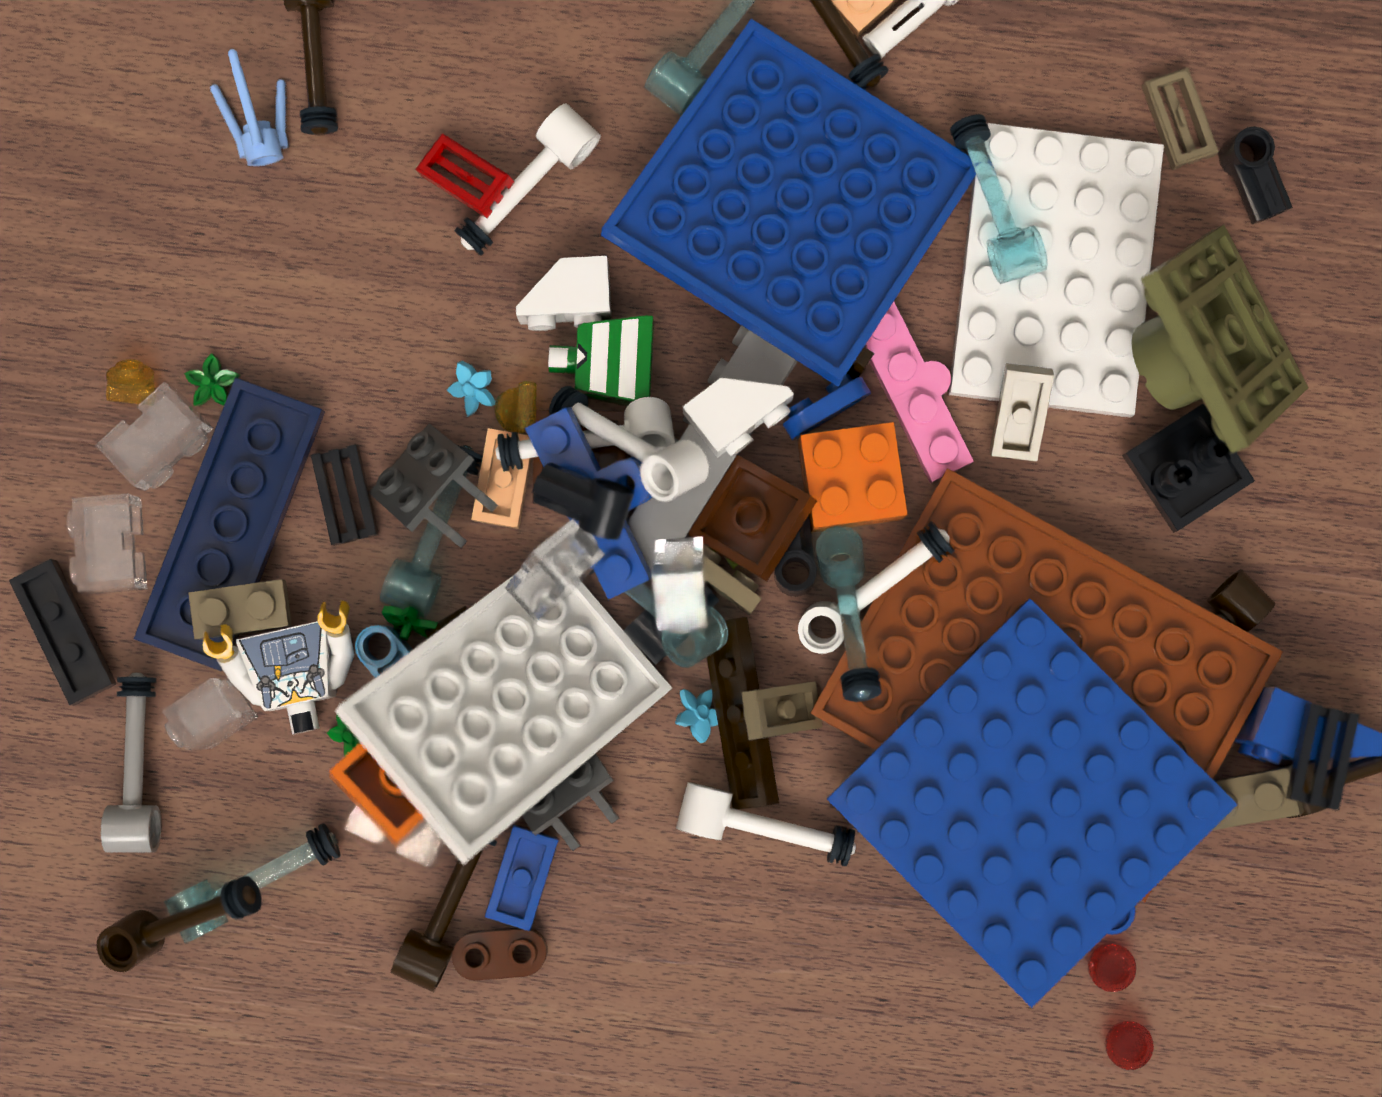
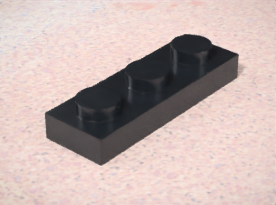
(62, 632)

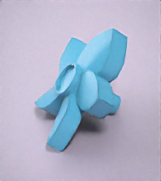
(472, 386)
(698, 714)

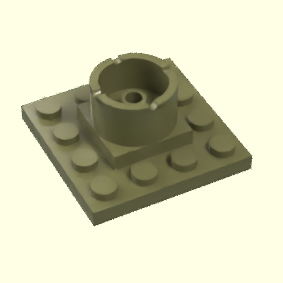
(1215, 342)

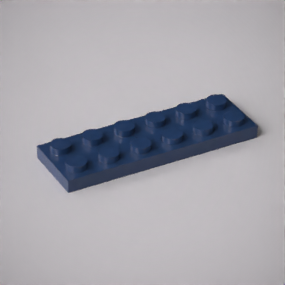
(231, 511)

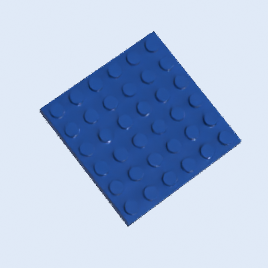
(792, 201)
(1031, 802)

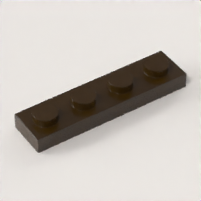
(746, 761)

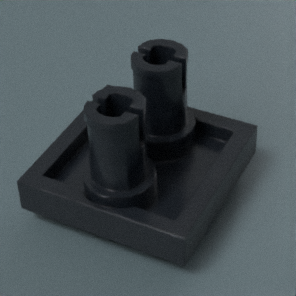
(1187, 468)

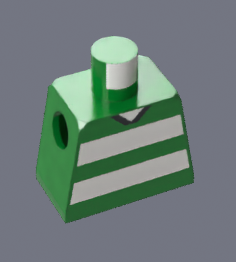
(609, 359)

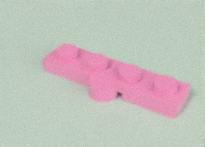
(916, 397)

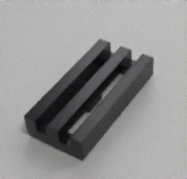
(335, 457)
(1340, 761)

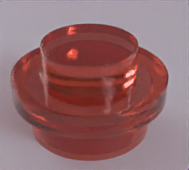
(1112, 967)
(1129, 1045)

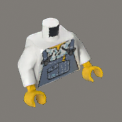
(289, 665)

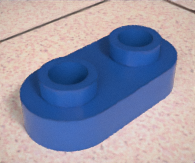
(807, 415)

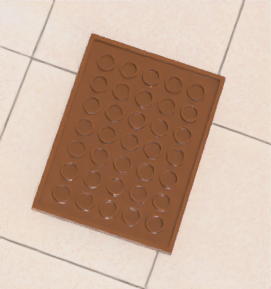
(1161, 649)

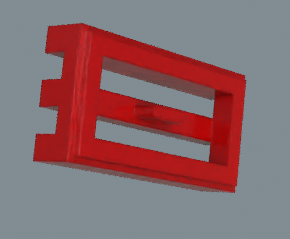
(490, 193)

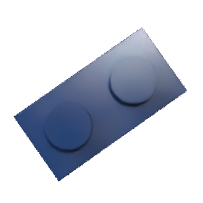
(521, 878)

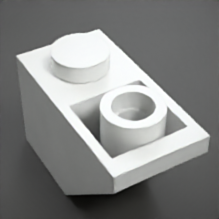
(569, 292)
(733, 409)

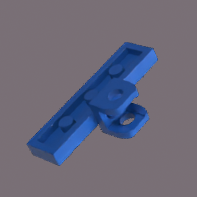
(563, 443)

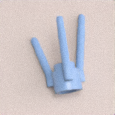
(260, 142)

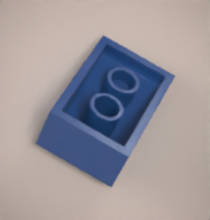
(1275, 726)

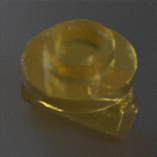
(129, 382)
(517, 407)

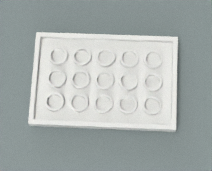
(1097, 223)
(501, 710)

